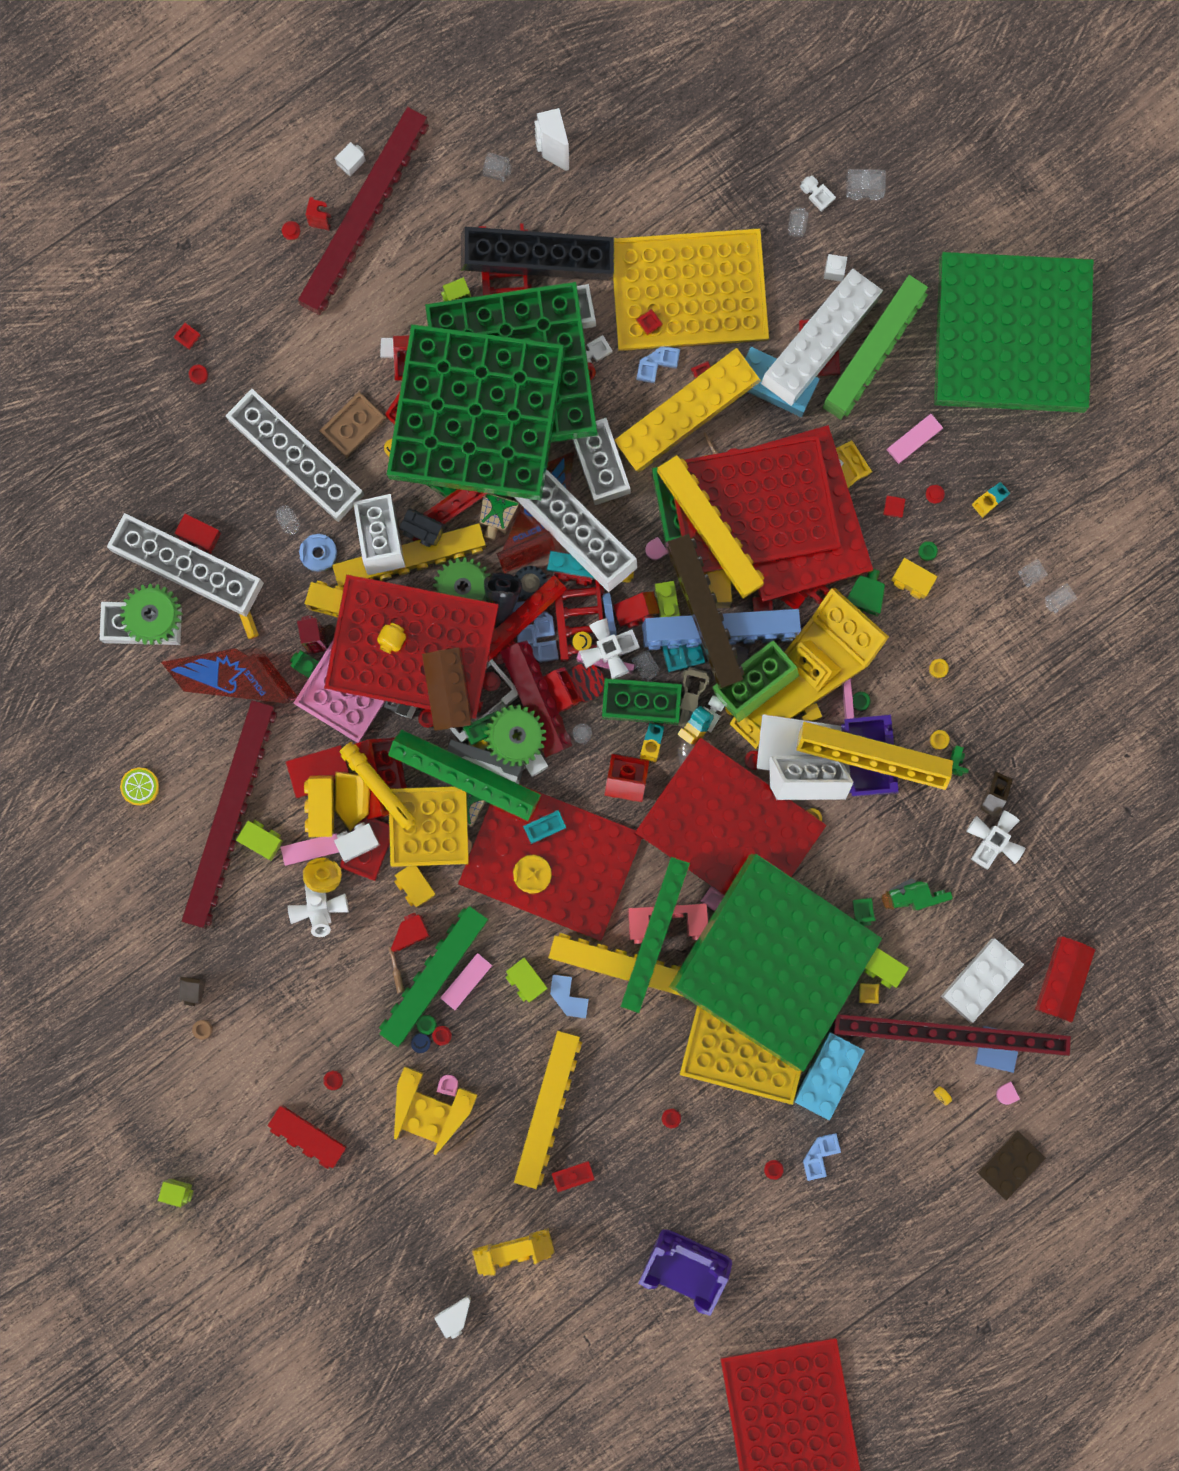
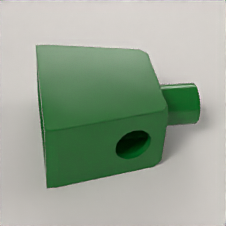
(868, 593)

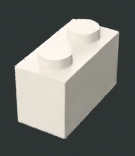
(356, 842)

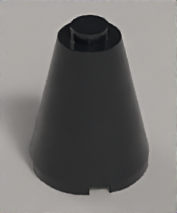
(502, 590)

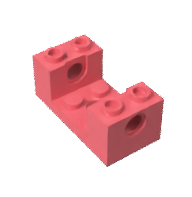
(695, 916)

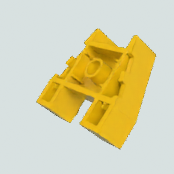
(427, 1115)
(490, 1256)

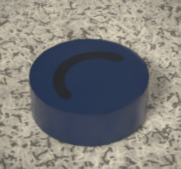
(420, 1043)

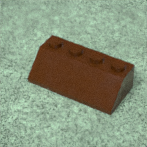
(447, 689)

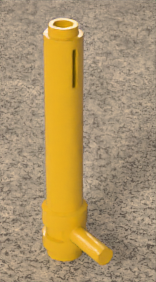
(360, 764)

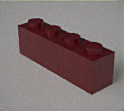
(312, 635)

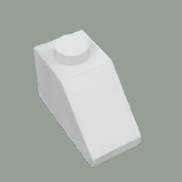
(453, 1318)

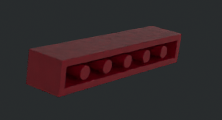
(535, 695)

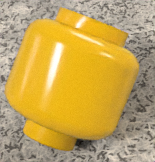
(391, 638)

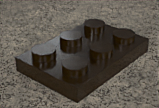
(1011, 1165)

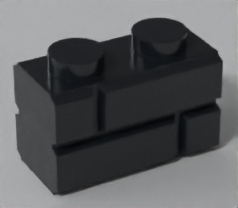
(422, 527)

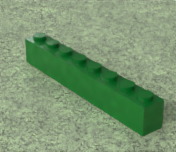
(464, 775)
(654, 935)
(433, 976)

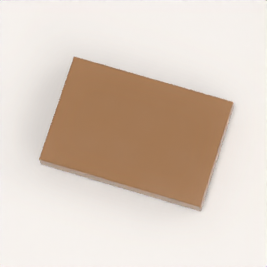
(353, 424)

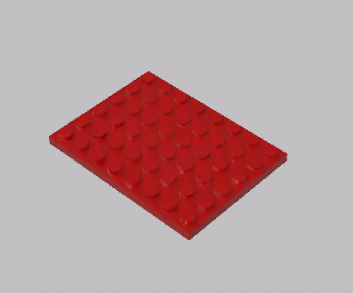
(770, 498)
(817, 569)
(430, 624)
(721, 815)
(585, 862)
(790, 1409)

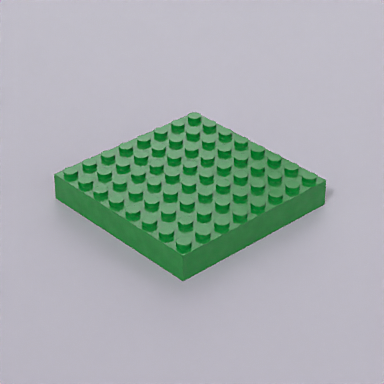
(538, 315)
(1014, 332)
(476, 412)
(776, 962)

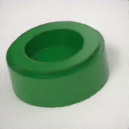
(927, 551)
(861, 701)
(426, 1024)

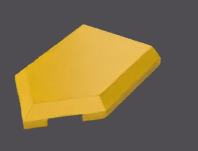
(351, 798)

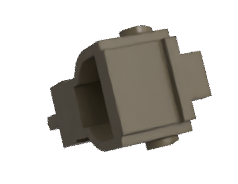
(690, 700)

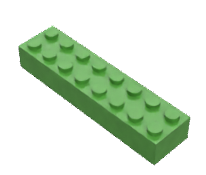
(873, 350)

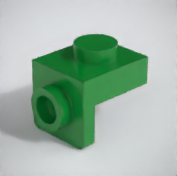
(863, 911)

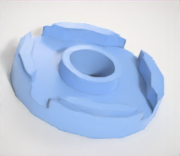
(318, 541)

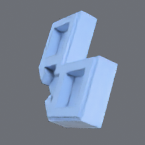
(663, 357)
(609, 613)
(543, 623)
(543, 650)
(561, 993)
(821, 1147)

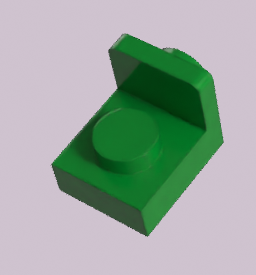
(303, 663)
(957, 758)

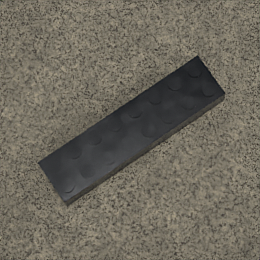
(537, 253)

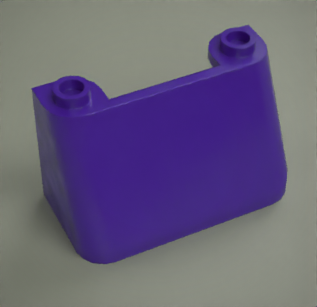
(867, 781)
(687, 1270)

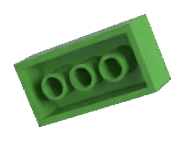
(763, 677)

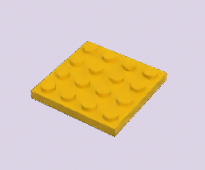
(439, 830)

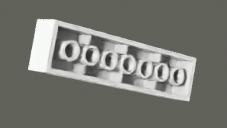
(821, 337)
(294, 455)
(581, 534)
(185, 565)

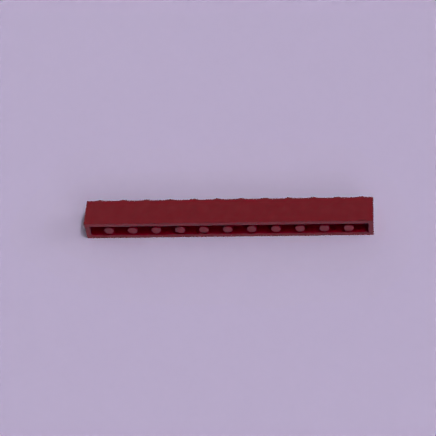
(363, 211)
(229, 814)
(952, 1035)

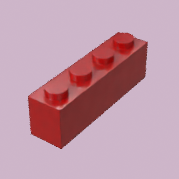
(306, 1136)

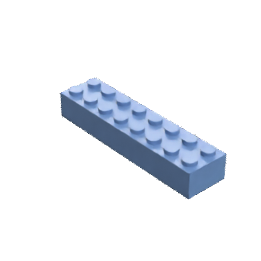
(741, 626)

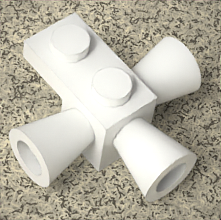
(610, 648)
(995, 840)
(318, 911)

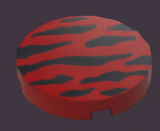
(587, 681)

